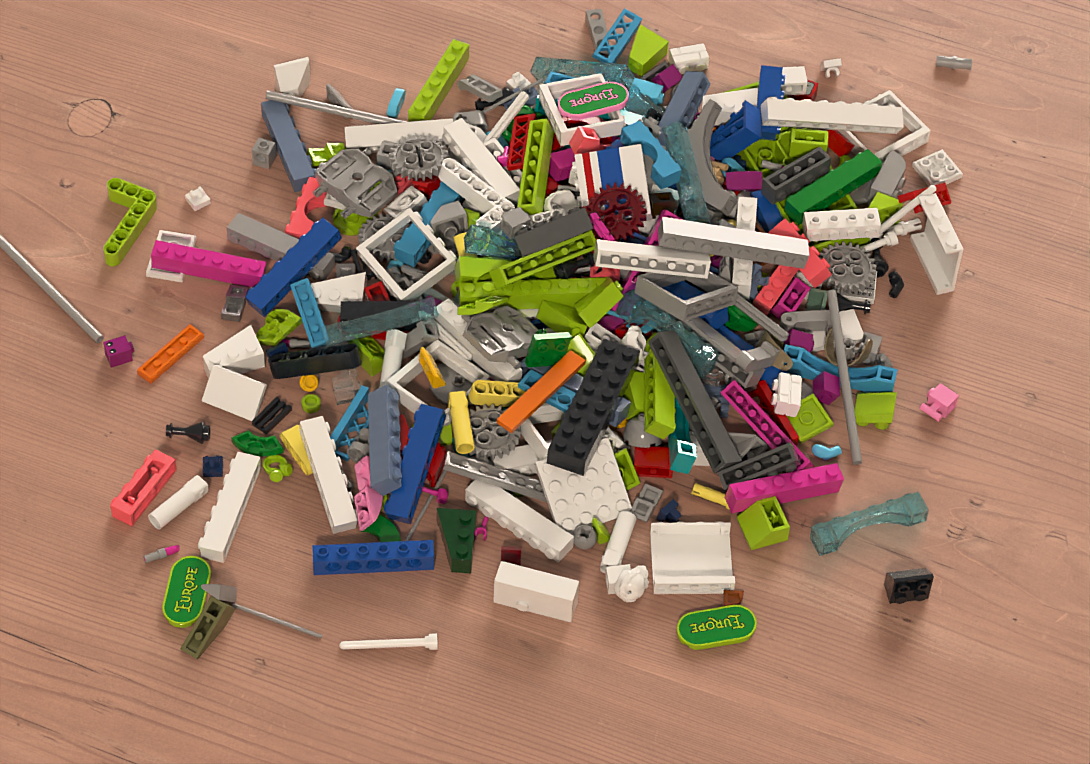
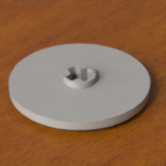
(450, 377)

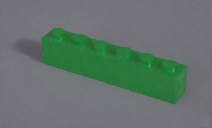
(833, 185)

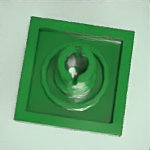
(547, 348)

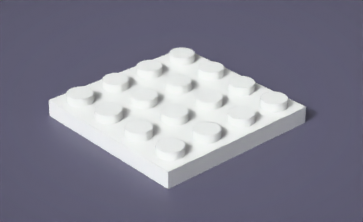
(578, 498)

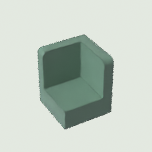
(816, 300)

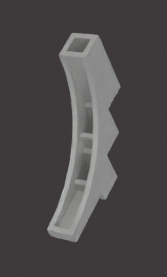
(700, 141)

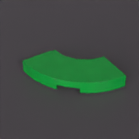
(257, 445)
(383, 530)

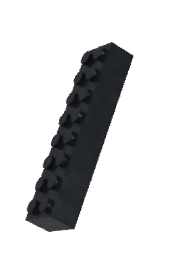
(593, 407)

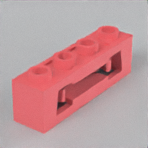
(142, 487)

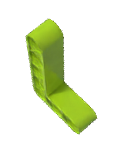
(142, 208)

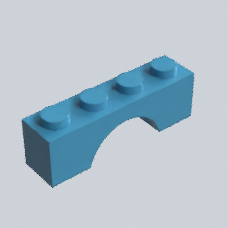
(664, 170)

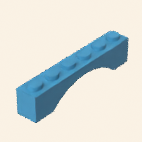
(865, 379)

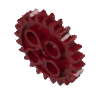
(611, 198)

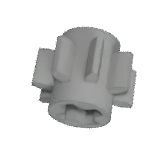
(850, 348)

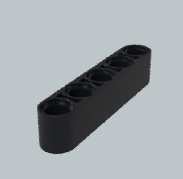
(315, 361)

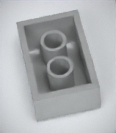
(890, 178)

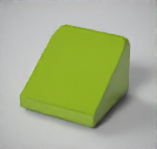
(602, 533)

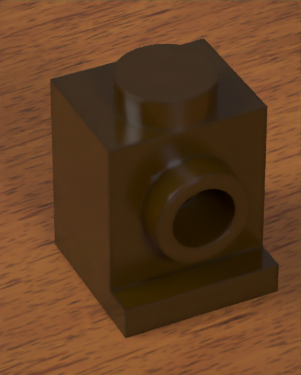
(661, 202)

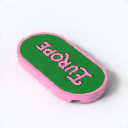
(593, 101)

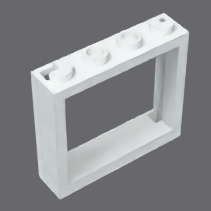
(555, 90)
(919, 130)
(425, 282)
(413, 368)
(546, 414)

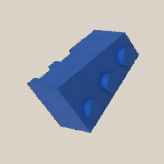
(737, 133)

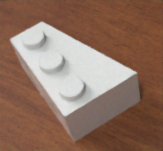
(731, 102)
(333, 291)
(239, 354)

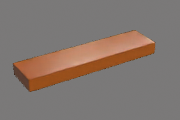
(170, 353)

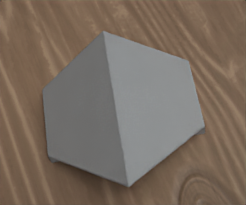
(747, 445)

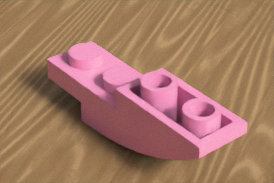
(367, 501)

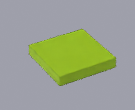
(810, 419)

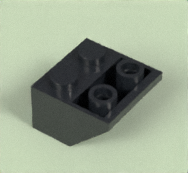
(908, 585)

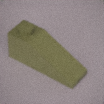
(207, 627)

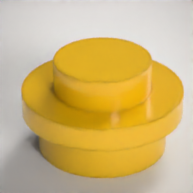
(308, 382)

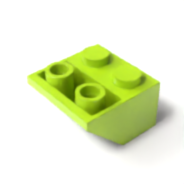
(806, 140)
(764, 523)

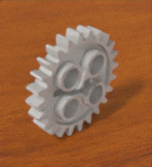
(405, 159)
(385, 249)
(849, 267)
(486, 430)

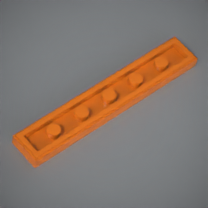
(541, 391)

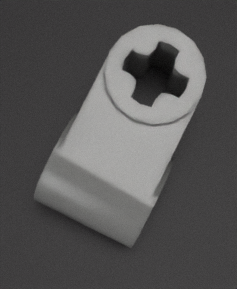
(473, 118)

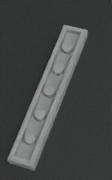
(494, 475)

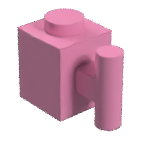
(940, 402)

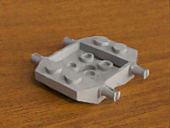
(337, 180)
(507, 327)

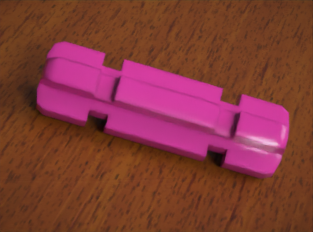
(600, 227)

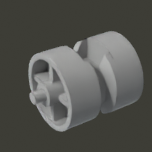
(359, 447)

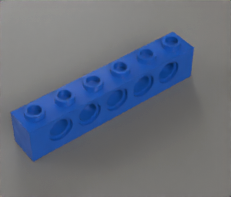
(373, 557)

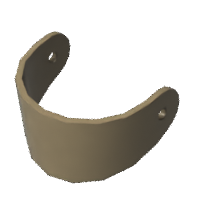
(831, 354)
(782, 356)

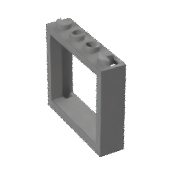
(719, 295)

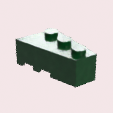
(458, 536)

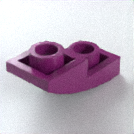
(744, 180)

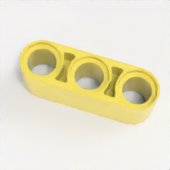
(507, 393)
(293, 442)

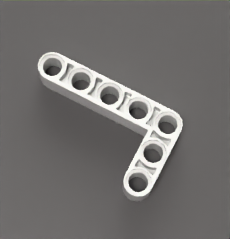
(476, 193)

